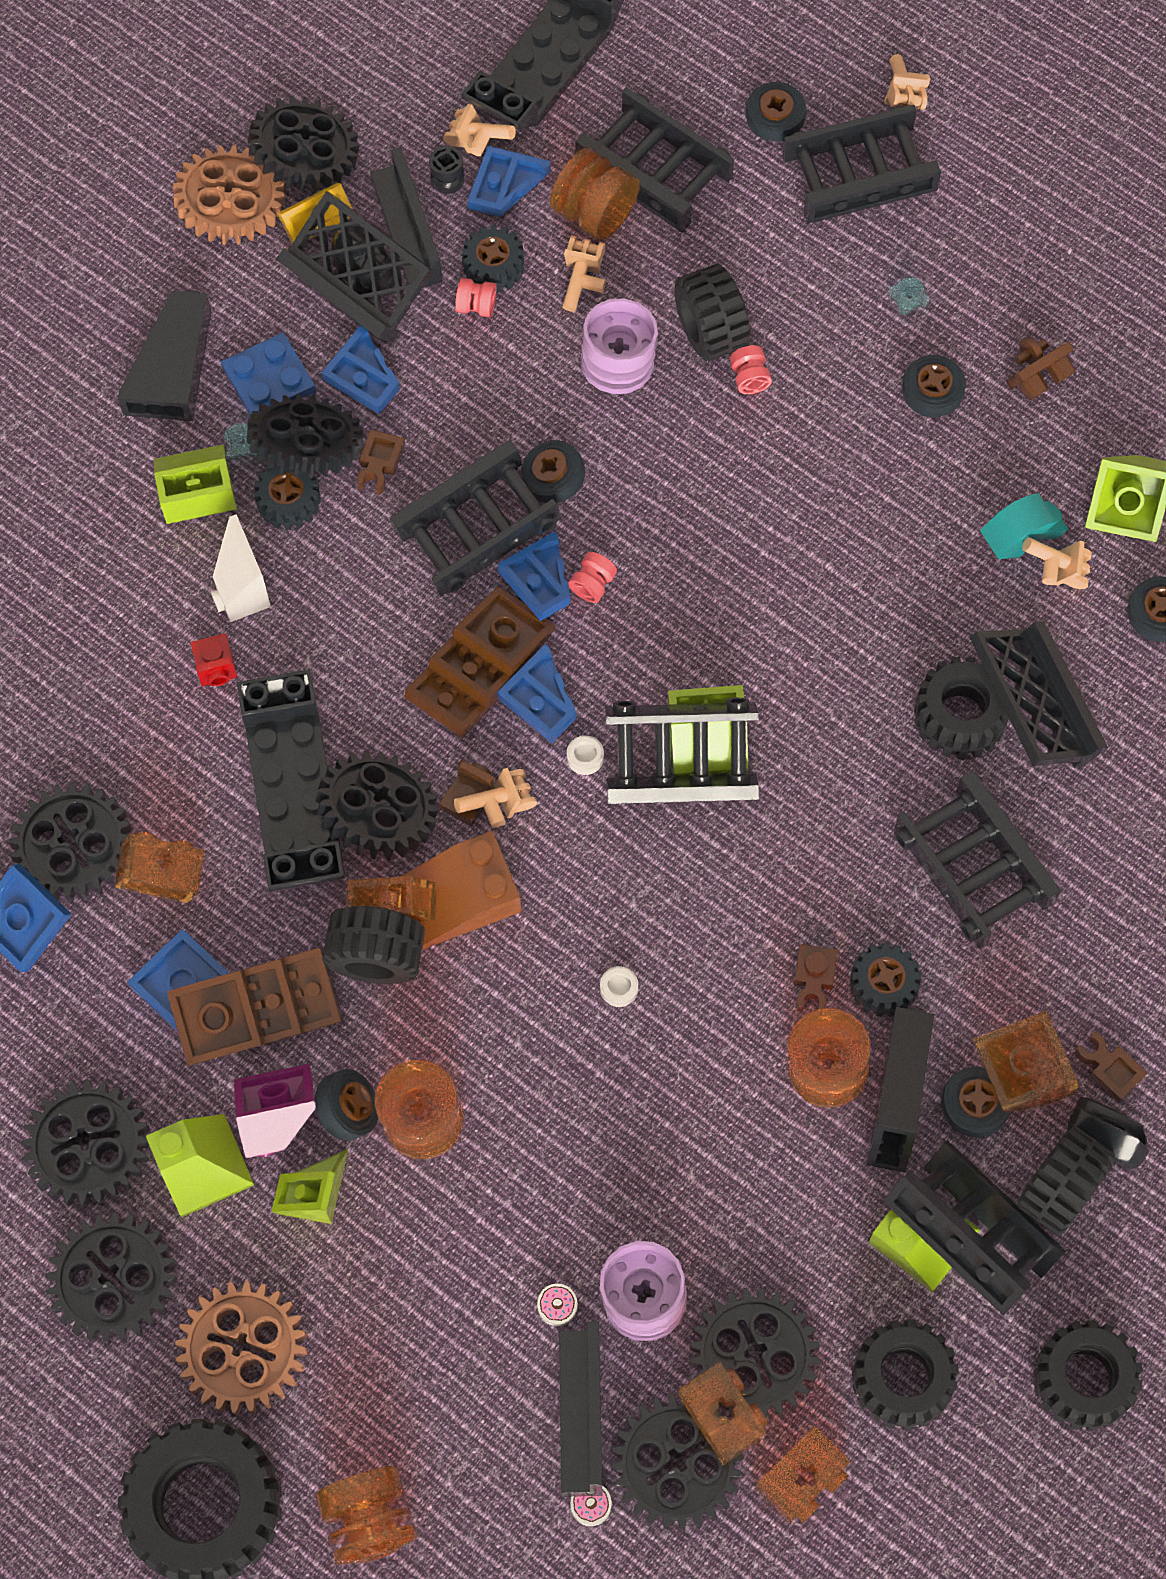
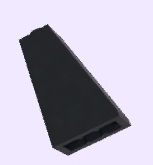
(170, 362)
(901, 1089)

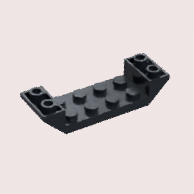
(544, 61)
(286, 772)

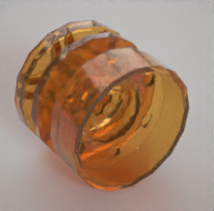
(594, 194)
(823, 1037)
(407, 1093)
(365, 1510)

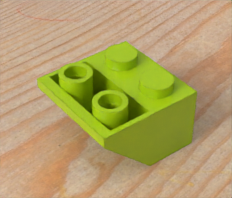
(194, 484)
(718, 731)

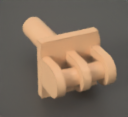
(906, 87)
(472, 134)
(581, 263)
(1062, 566)
(509, 791)

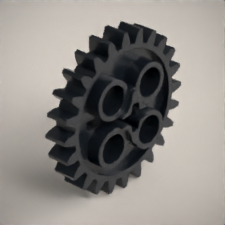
(303, 143)
(304, 435)
(376, 805)
(101, 825)
(92, 1177)
(84, 1302)
(788, 1341)
(699, 1493)

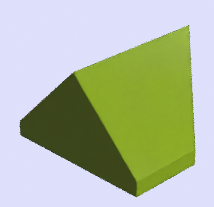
(312, 1190)

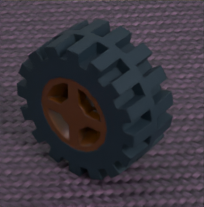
(489, 246)
(272, 495)
(888, 967)

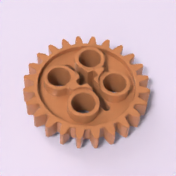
(227, 195)
(228, 1382)

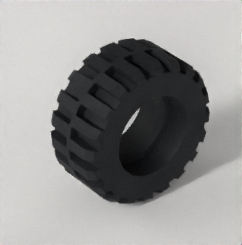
(158, 1467)

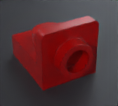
(214, 660)

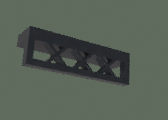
(406, 217)
(580, 1412)

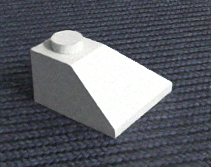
(238, 576)

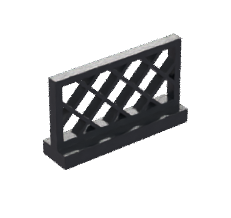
(339, 292)
(1050, 685)

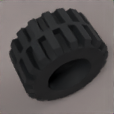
(712, 312)
(947, 731)
(373, 944)
(1066, 1180)
(928, 1349)
(1111, 1352)

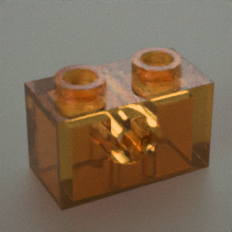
(142, 874)
(402, 894)
(724, 1436)
(811, 1452)

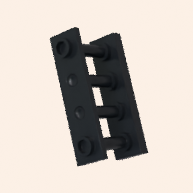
(871, 191)
(653, 196)
(473, 484)
(700, 784)
(992, 826)
(958, 1242)

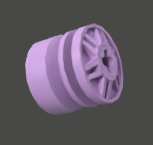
(618, 346)
(627, 1275)

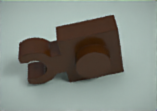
(379, 456)
(815, 971)
(1114, 1071)

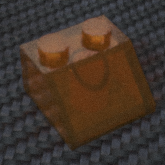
(1027, 1064)

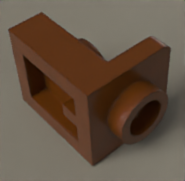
(470, 780)

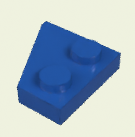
(505, 180)
(362, 372)
(538, 576)
(540, 696)

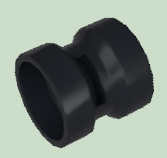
(446, 169)

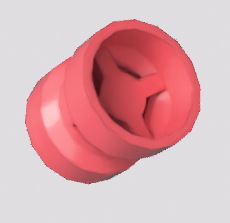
(476, 297)
(750, 369)
(592, 577)

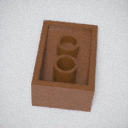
(470, 890)

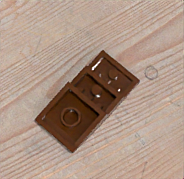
(478, 661)
(254, 1006)

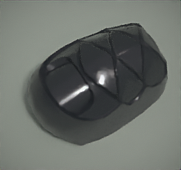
(361, 261)
(1113, 1130)

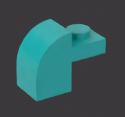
(1021, 520)

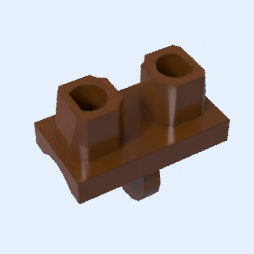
(1055, 362)

